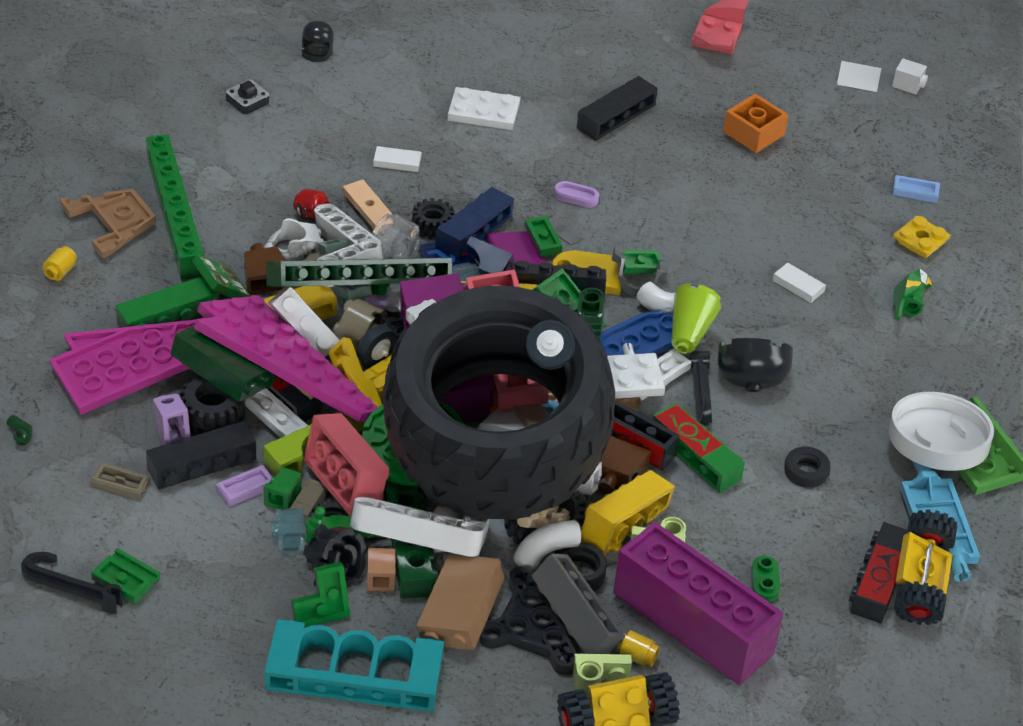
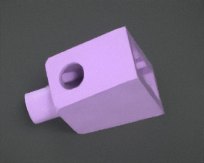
(168, 414)

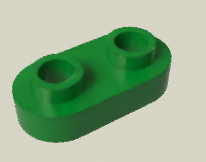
(764, 574)

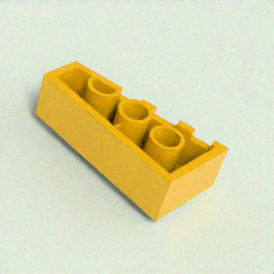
(631, 505)

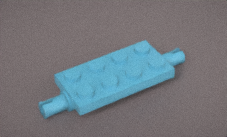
(939, 494)

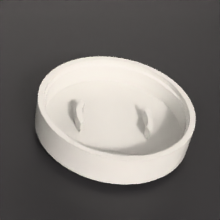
(941, 431)

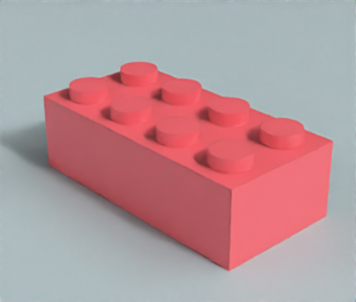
(344, 461)

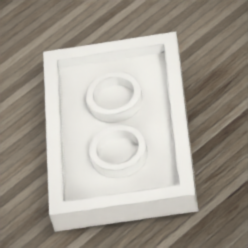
(484, 108)

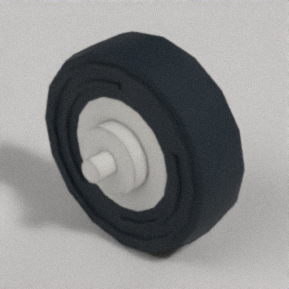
(550, 344)
(376, 345)

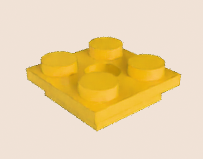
(921, 236)

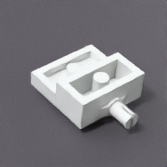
(636, 374)

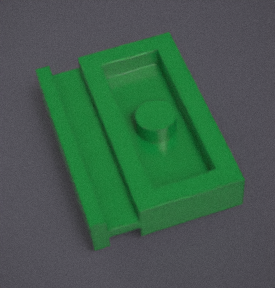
(128, 573)

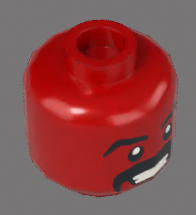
(307, 201)

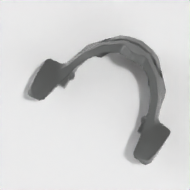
(630, 289)

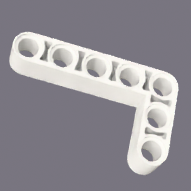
(335, 225)
(419, 526)

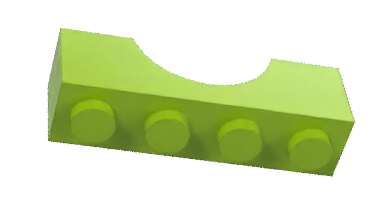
(290, 449)

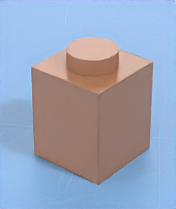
(381, 569)

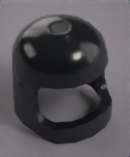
(317, 32)

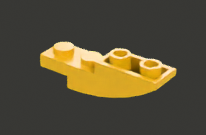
(346, 360)

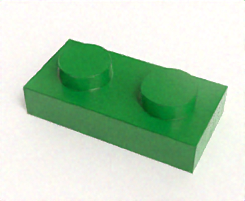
(543, 236)
(640, 261)

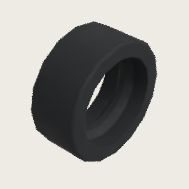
(593, 556)

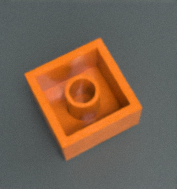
(755, 123)

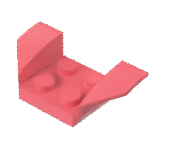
(720, 26)

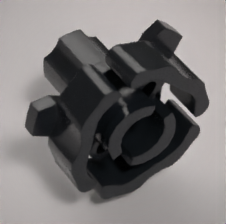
(332, 548)

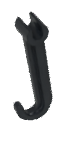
(700, 364)
(107, 595)

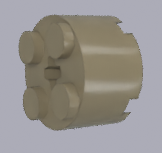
(357, 320)

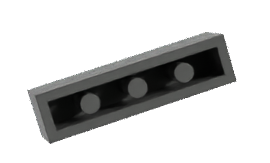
(577, 605)

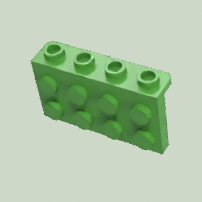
(1001, 466)

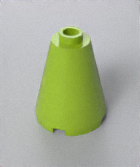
(692, 315)

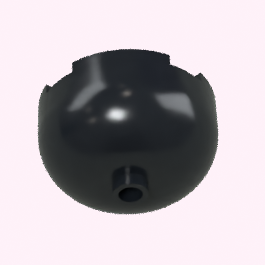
(754, 363)

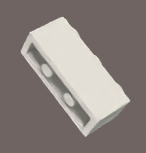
(304, 320)

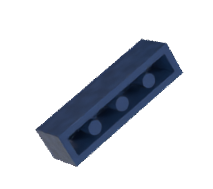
(475, 220)

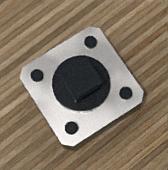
(247, 96)

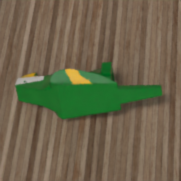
(909, 294)

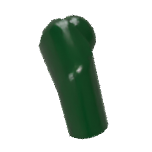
(22, 428)

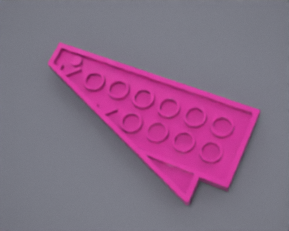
(266, 339)
(116, 362)

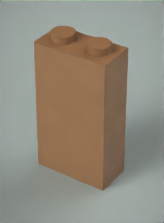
(461, 601)

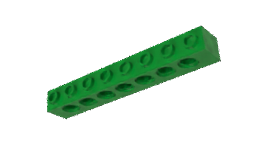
(174, 204)

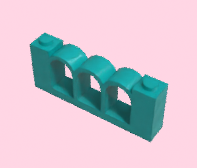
(293, 639)

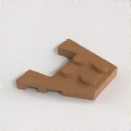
(119, 211)

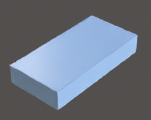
(916, 189)

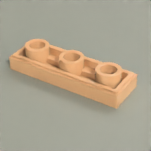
(366, 202)

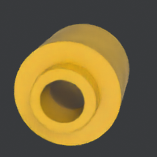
(59, 263)
(642, 649)

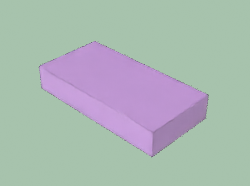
(243, 485)

